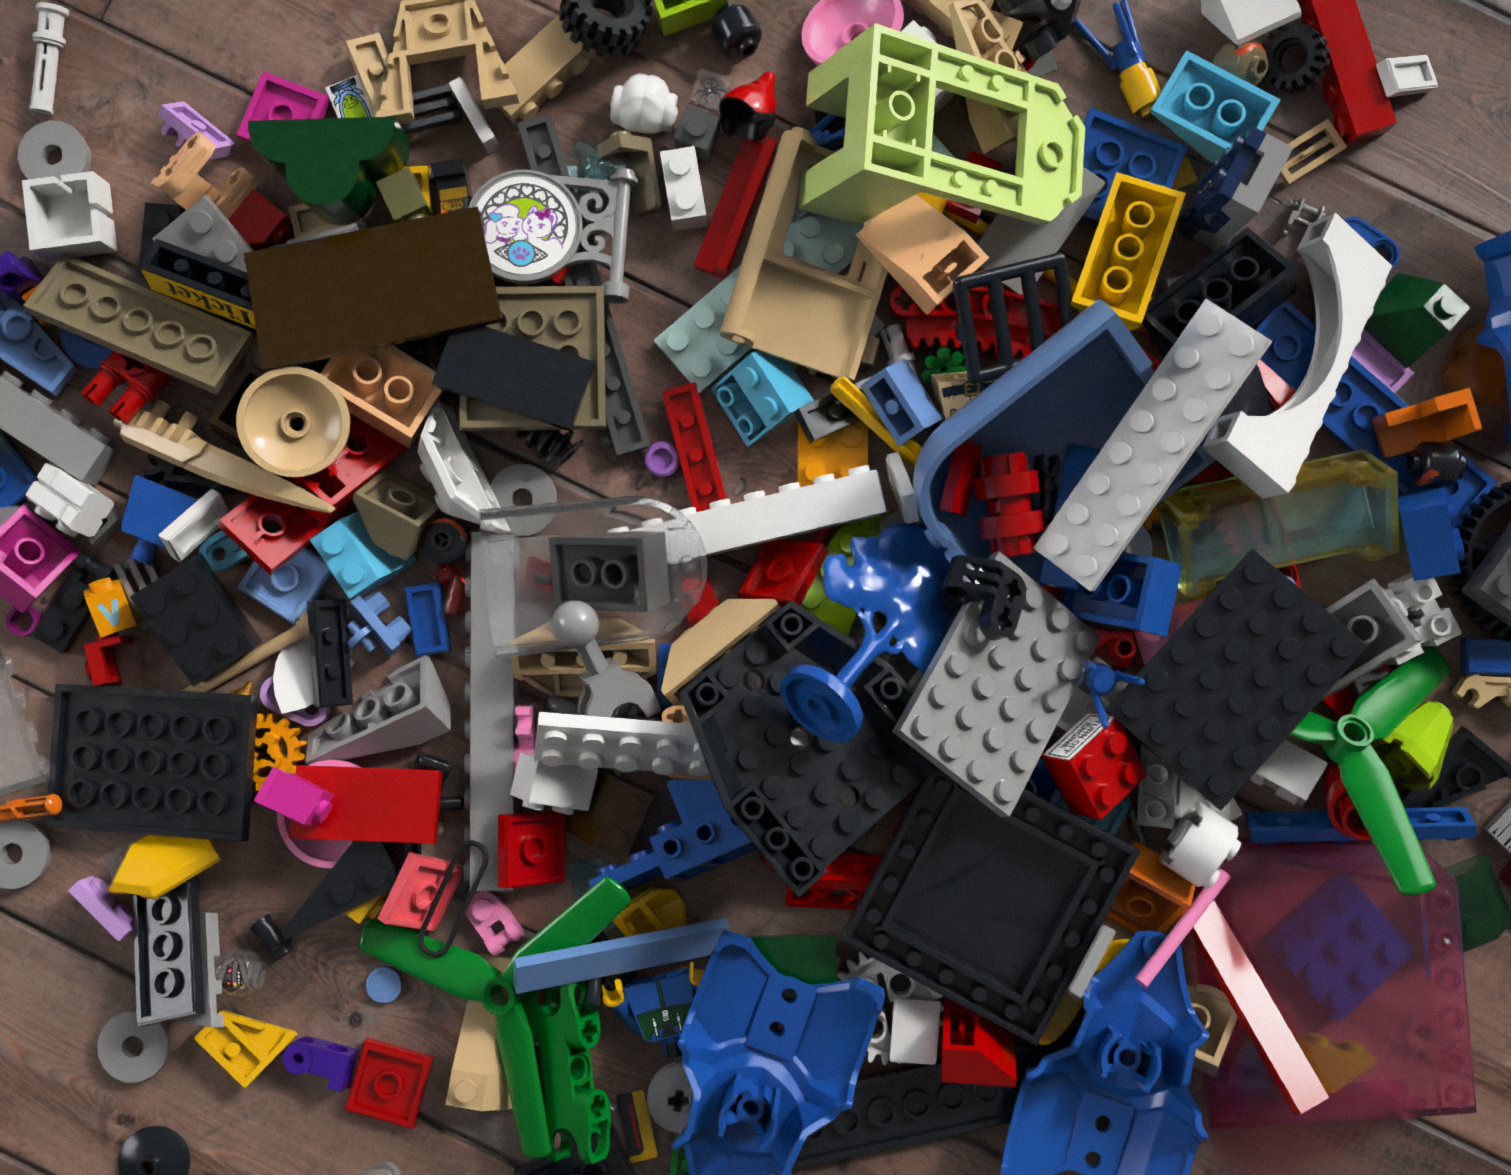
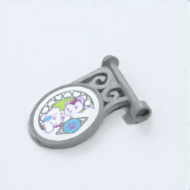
(538, 227)

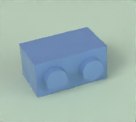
(901, 402)

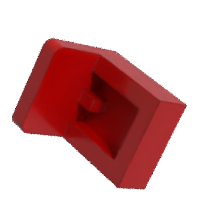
(101, 659)

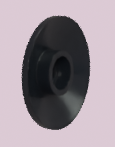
(160, 1147)

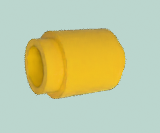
(1140, 89)

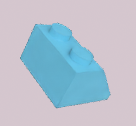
(354, 558)

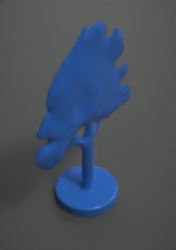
(891, 575)

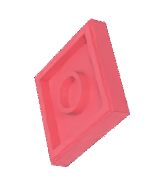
(415, 891)

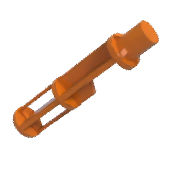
(19, 808)

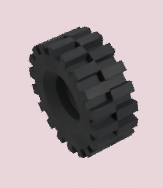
(604, 32)

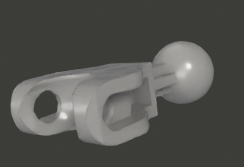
(604, 681)

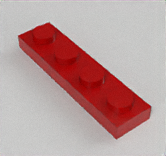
(694, 446)

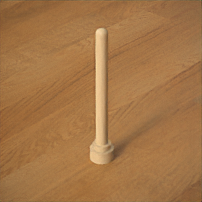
(255, 656)

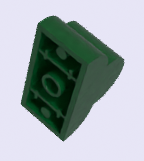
(333, 160)

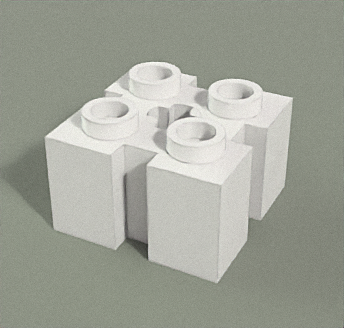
(1419, 605)

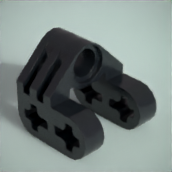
(1050, 34)
(984, 578)

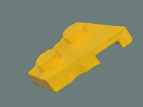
(244, 1045)

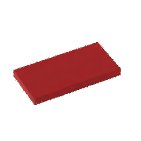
(375, 805)

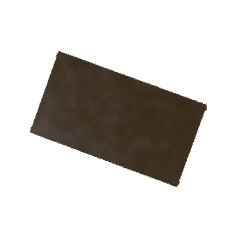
(371, 288)

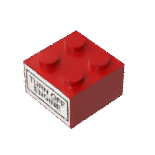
(1094, 766)

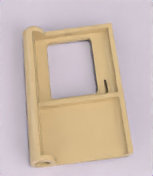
(791, 304)

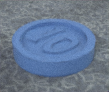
(384, 984)

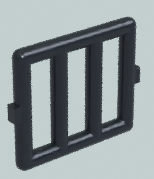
(993, 279)

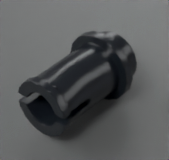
(272, 938)

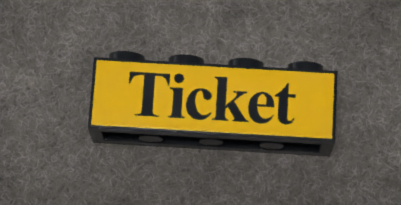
(199, 282)

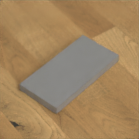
(1016, 240)

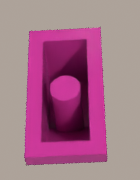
(295, 797)

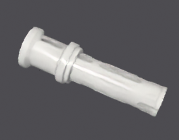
(49, 43)

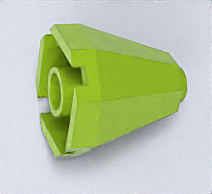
(1418, 745)

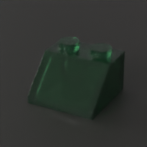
(1481, 902)

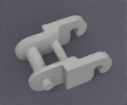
(1293, 216)

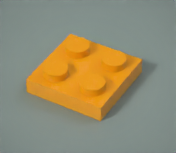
(832, 454)

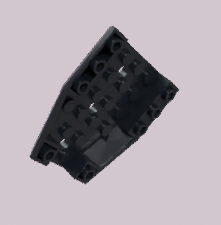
(788, 794)

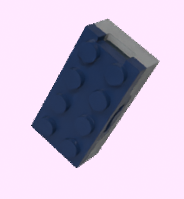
(1234, 188)

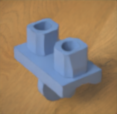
(367, 613)

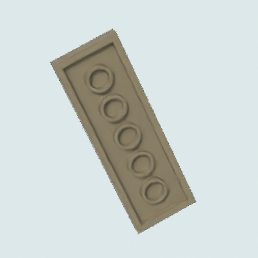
(139, 323)

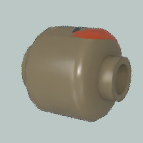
(1244, 61)

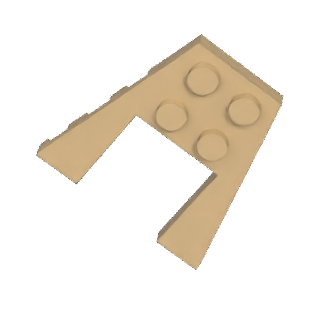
(438, 32)

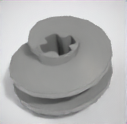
(661, 1097)

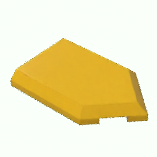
(162, 863)

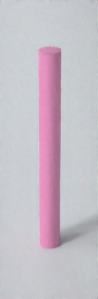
(1180, 931)

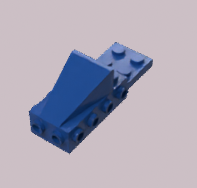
(689, 849)

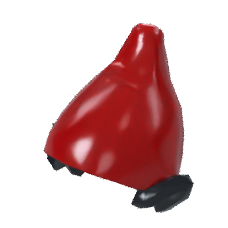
(750, 108)

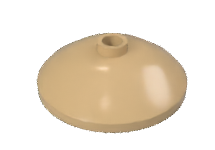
(267, 417)

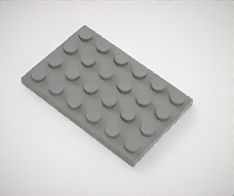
(995, 703)

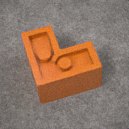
(1432, 420)

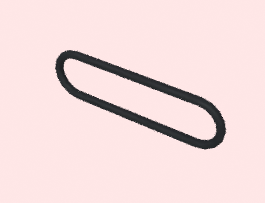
(440, 891)

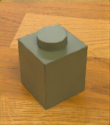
(404, 196)

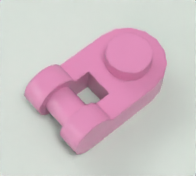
(487, 909)

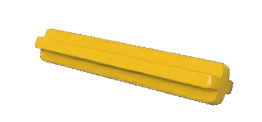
(860, 405)

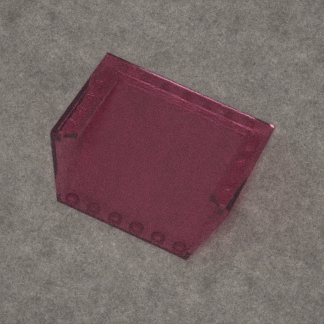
(1359, 979)

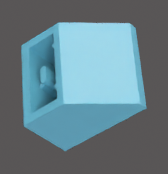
(760, 395)

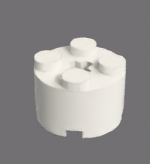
(1200, 845)

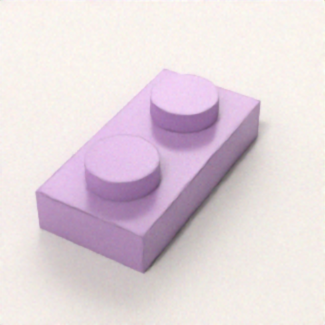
(102, 905)

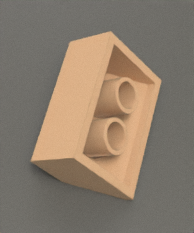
(386, 390)

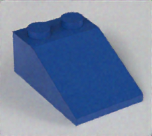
(1132, 596)

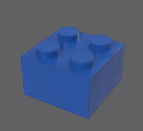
(1428, 532)

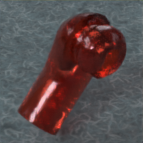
(455, 585)

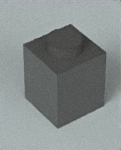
(698, 130)

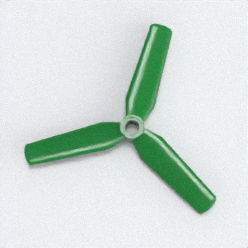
(1364, 773)
(475, 979)

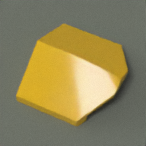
(652, 911)

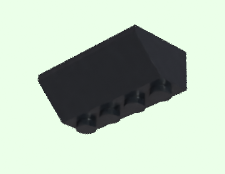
(1239, 277)

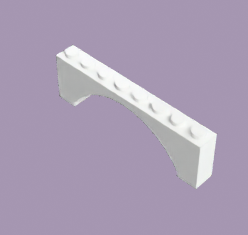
(1345, 286)

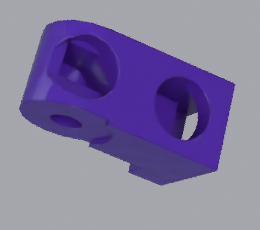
(17, 275)
(321, 1059)

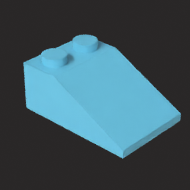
(1211, 106)

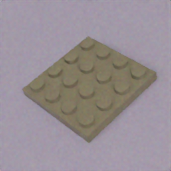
(561, 319)

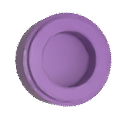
(662, 459)

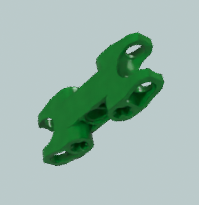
(569, 1097)

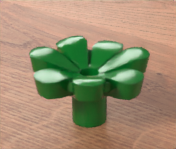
(943, 363)

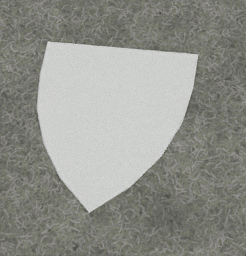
(294, 677)

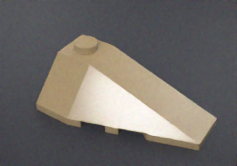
(477, 1069)

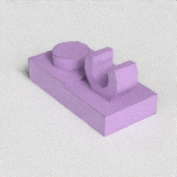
(187, 122)

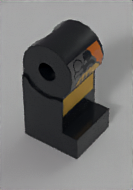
(452, 184)

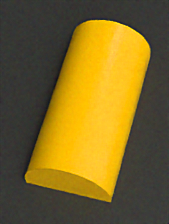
(1128, 248)

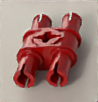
(141, 385)

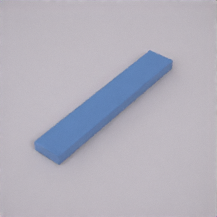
(616, 955)

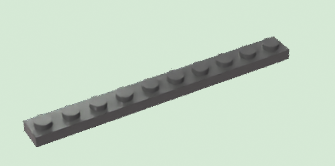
(622, 407)

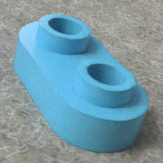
(233, 556)

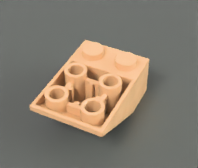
(922, 250)

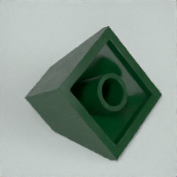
(1413, 316)

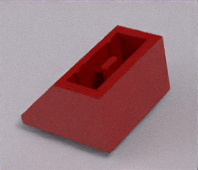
(976, 1049)

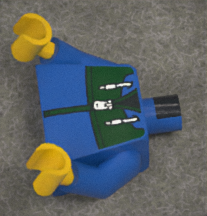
(656, 1005)

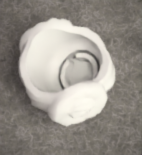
(644, 105)

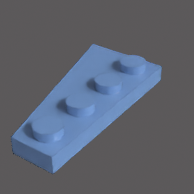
(30, 349)

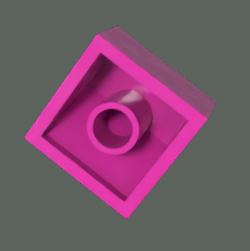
(30, 557)

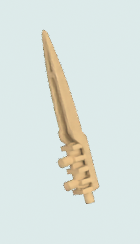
(187, 450)

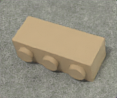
(542, 69)

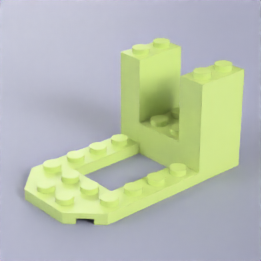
(887, 95)

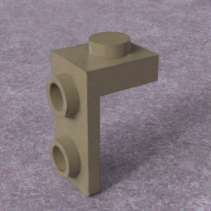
(639, 157)

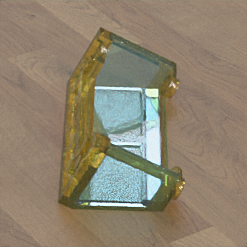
(1332, 510)

